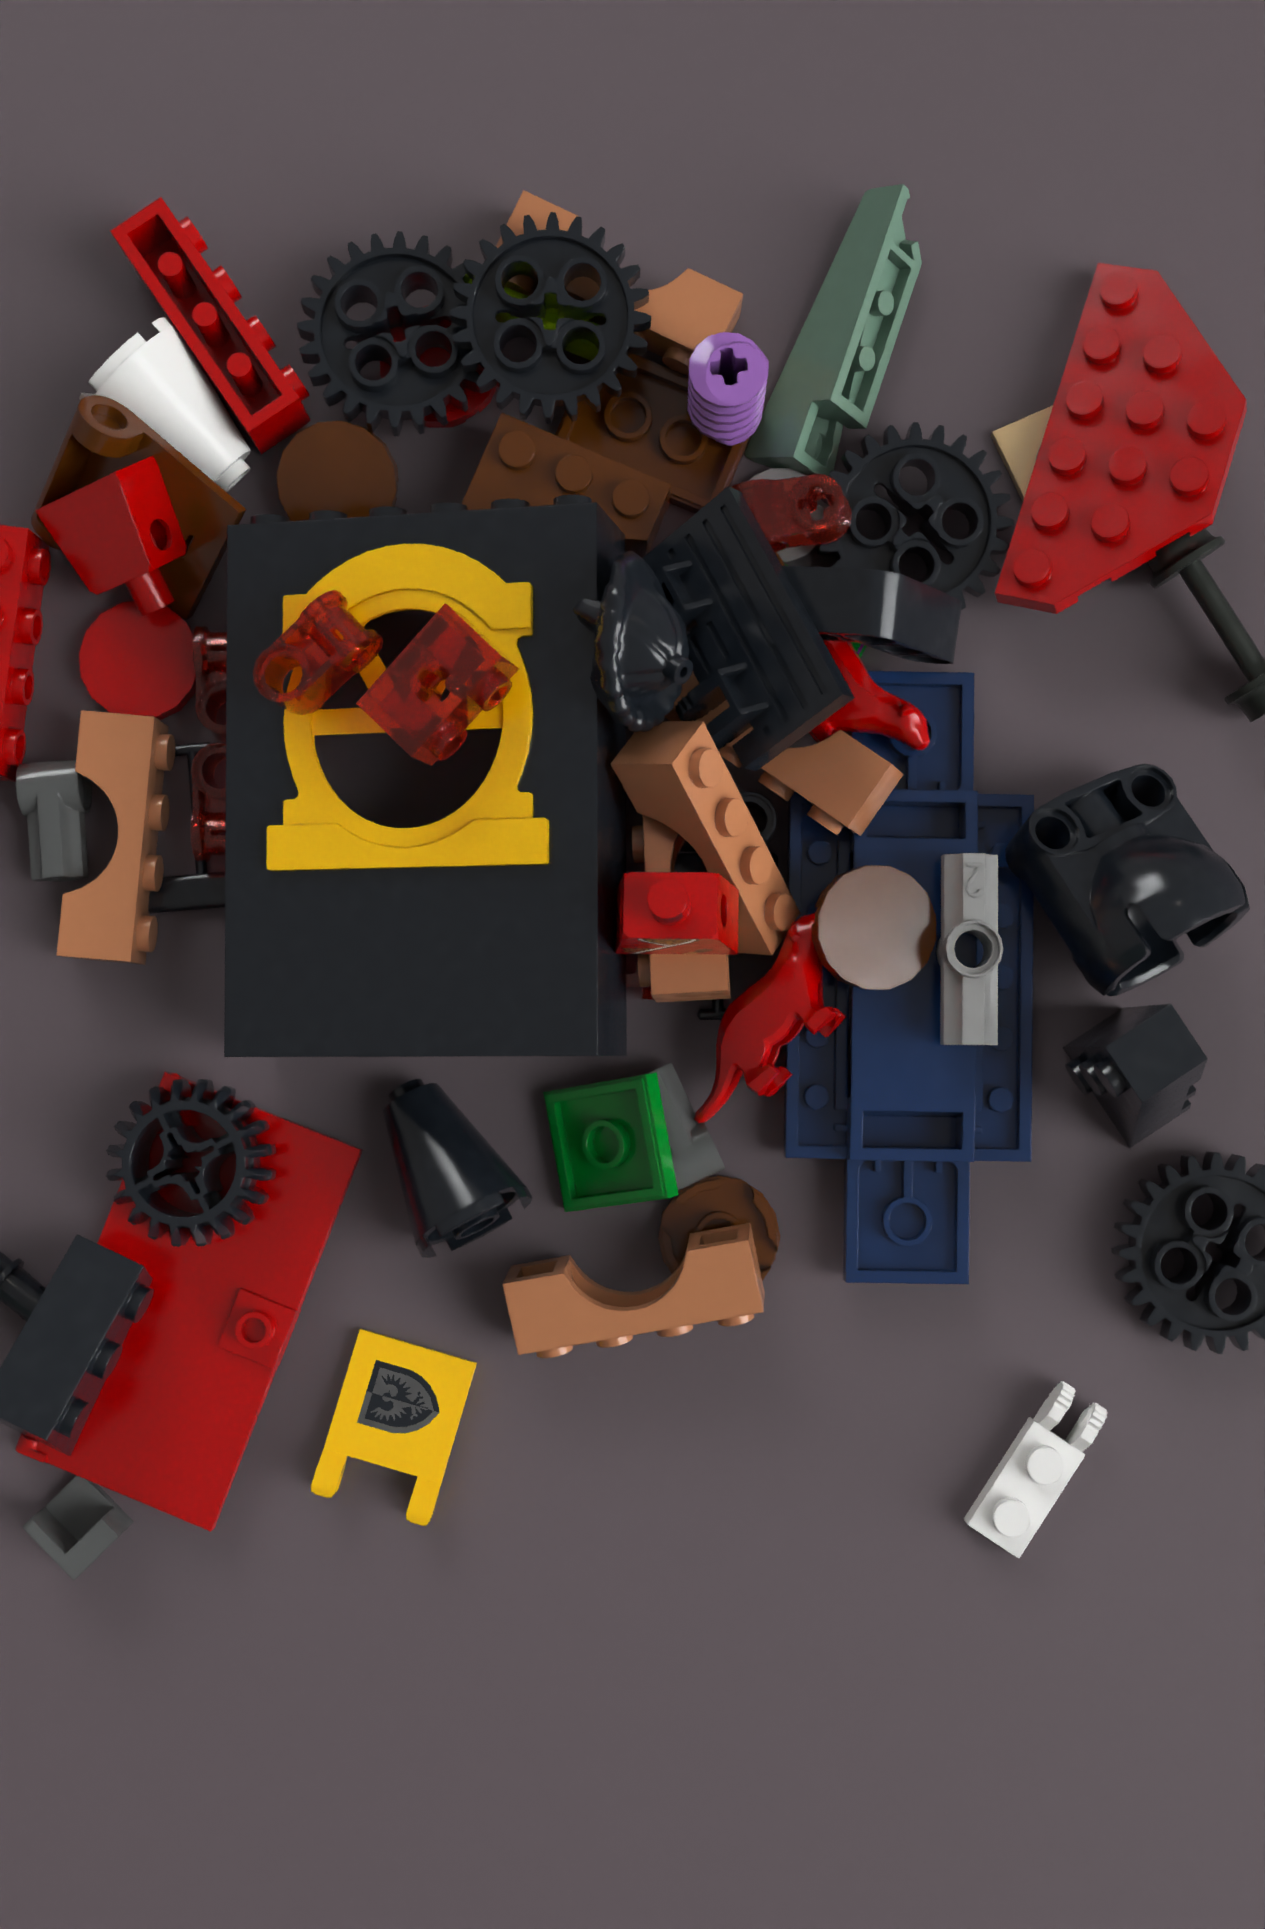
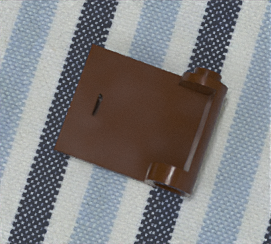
(111, 437)

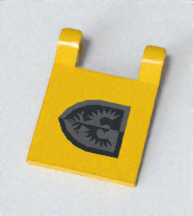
(398, 1413)

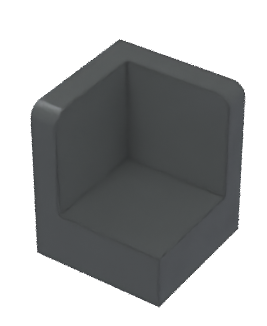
(77, 1525)

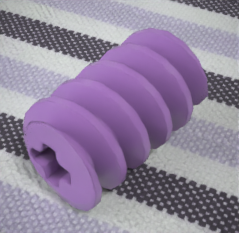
(727, 387)

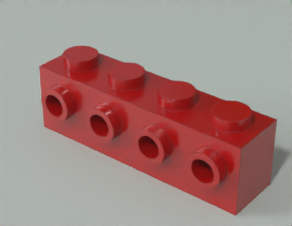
(205, 314)
(23, 574)

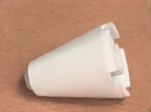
(175, 399)

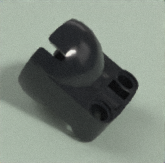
(1126, 877)

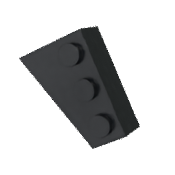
(1138, 1068)
(71, 1343)

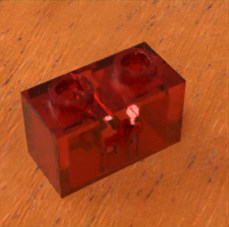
(406, 694)

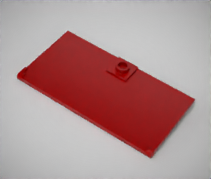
(215, 1329)

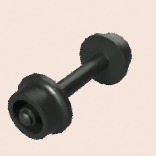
(1185, 558)

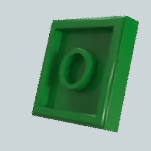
(611, 1143)

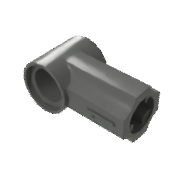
(55, 806)
(690, 1142)

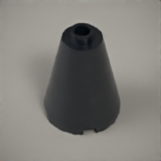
(447, 1169)

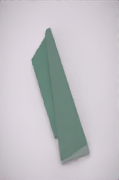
(844, 341)

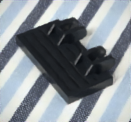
(750, 634)

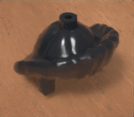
(637, 645)

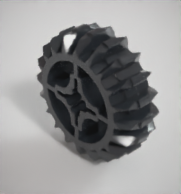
(143, 1183)

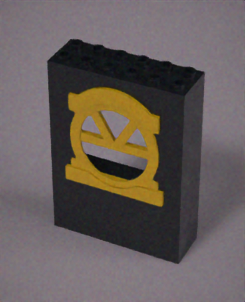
(448, 931)

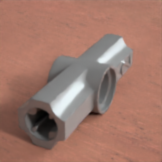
(969, 907)

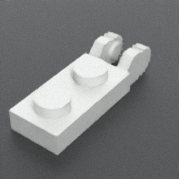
(1033, 1473)

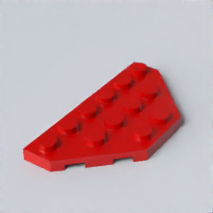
(1128, 446)

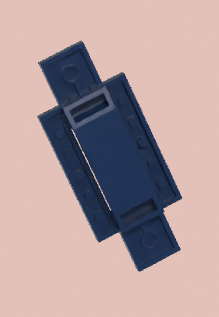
(914, 1103)

